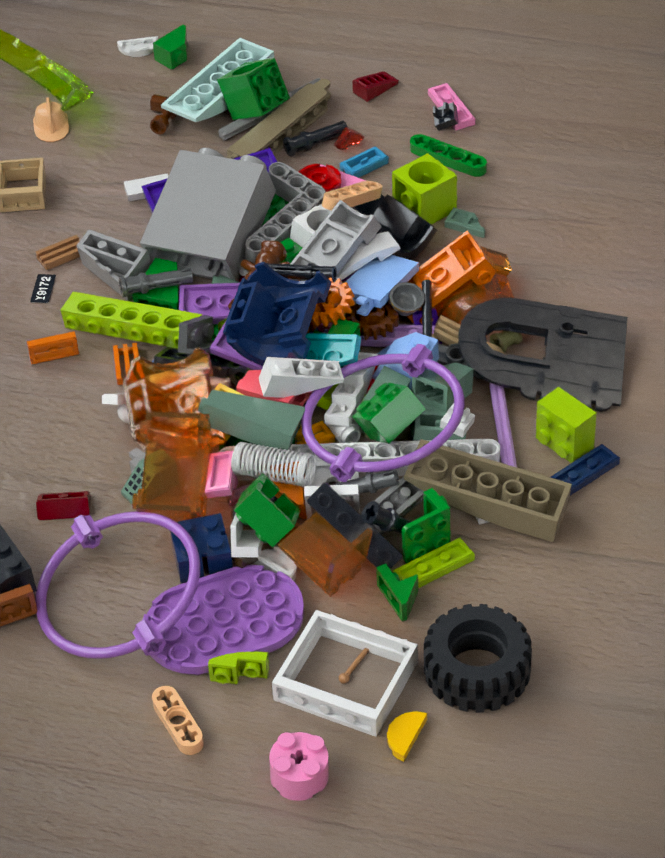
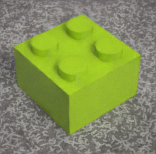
(565, 425)

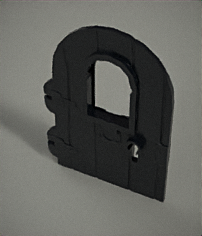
(581, 365)

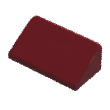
(63, 505)

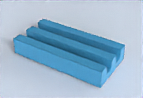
(364, 162)

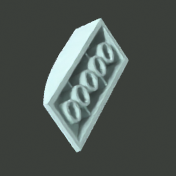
(202, 95)

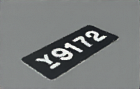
(43, 288)

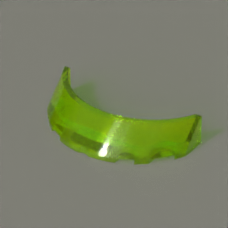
(45, 71)

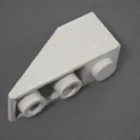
(297, 376)

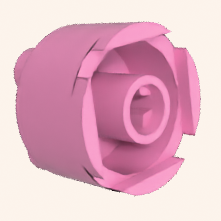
(299, 765)

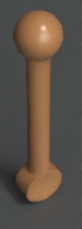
(344, 677)

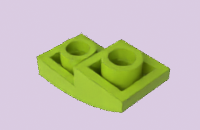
(231, 666)

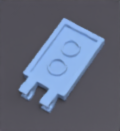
(375, 280)

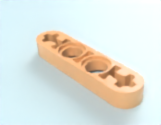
(353, 194)

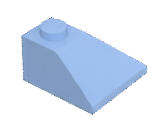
(403, 346)

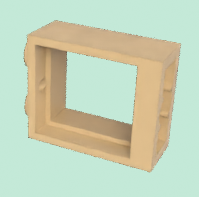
(22, 197)

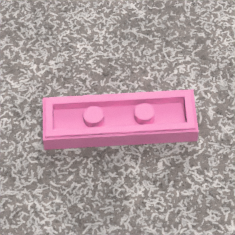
(444, 93)

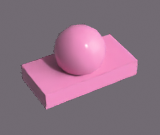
(220, 475)

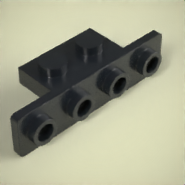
(350, 525)

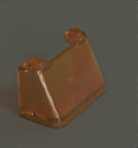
(175, 465)

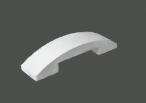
(380, 246)

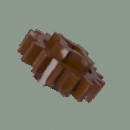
(375, 322)

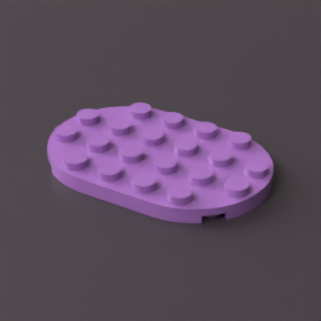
(228, 614)

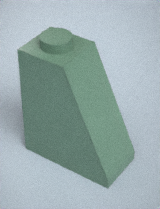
(435, 391)

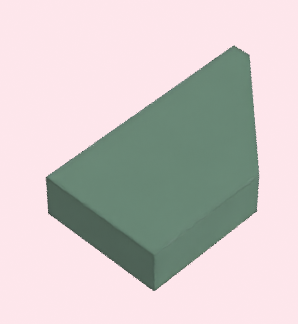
(464, 220)

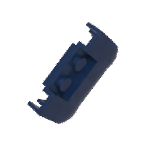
(273, 314)

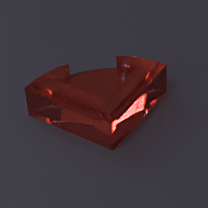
(348, 138)

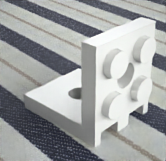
(322, 474)

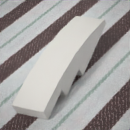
(349, 395)

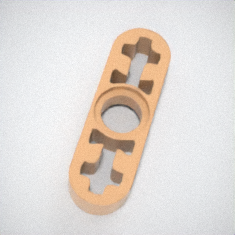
(177, 731)

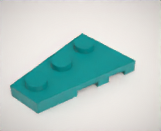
(334, 347)

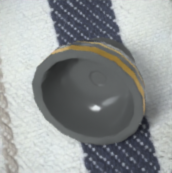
(406, 298)

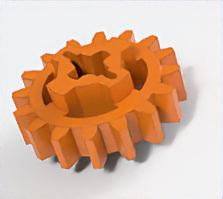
(336, 305)

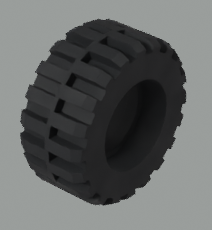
(477, 686)

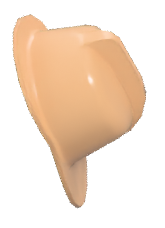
(50, 121)

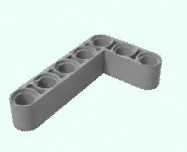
(302, 196)

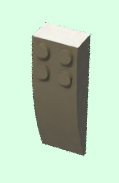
(493, 490)

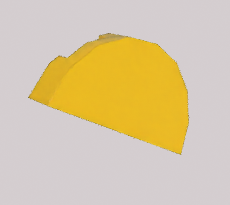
(404, 732)

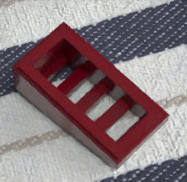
(373, 85)

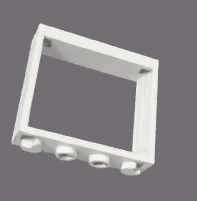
(330, 705)

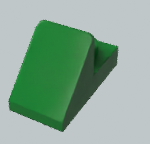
(398, 593)

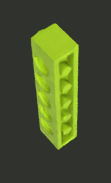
(124, 319)

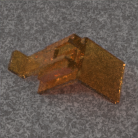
(325, 553)

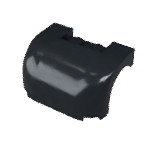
(402, 223)

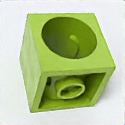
(426, 188)

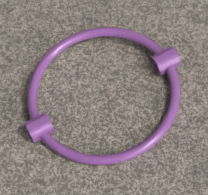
(349, 460)
(147, 634)

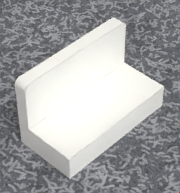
(244, 542)

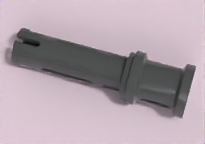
(144, 283)

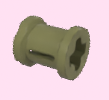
(505, 339)

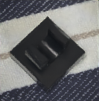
(445, 115)

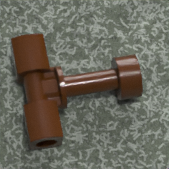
(160, 122)

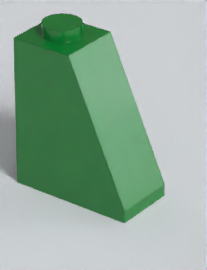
(162, 297)

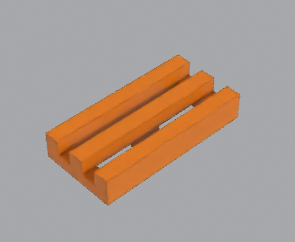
(52, 345)
(123, 351)

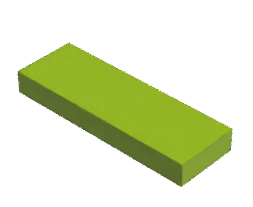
(437, 562)

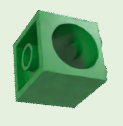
(253, 89)

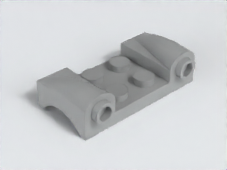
(338, 238)

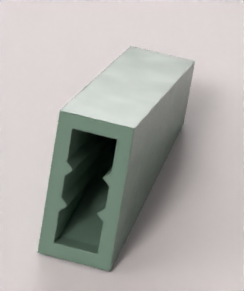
(253, 418)

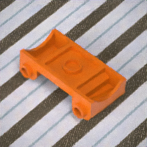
(453, 267)

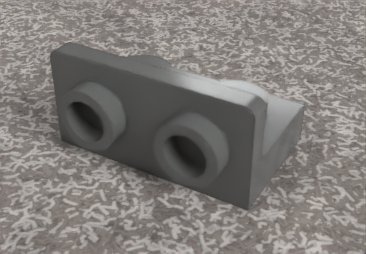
(195, 334)

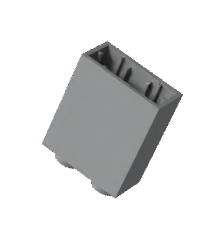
(209, 212)

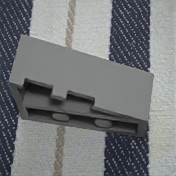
(112, 258)

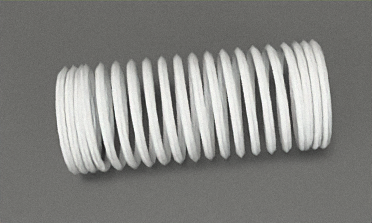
(248, 459)

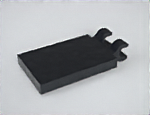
(221, 367)

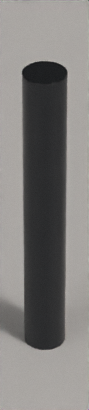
(427, 308)

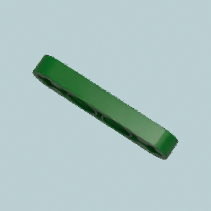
(469, 164)

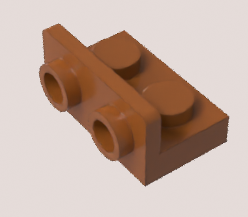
(17, 604)

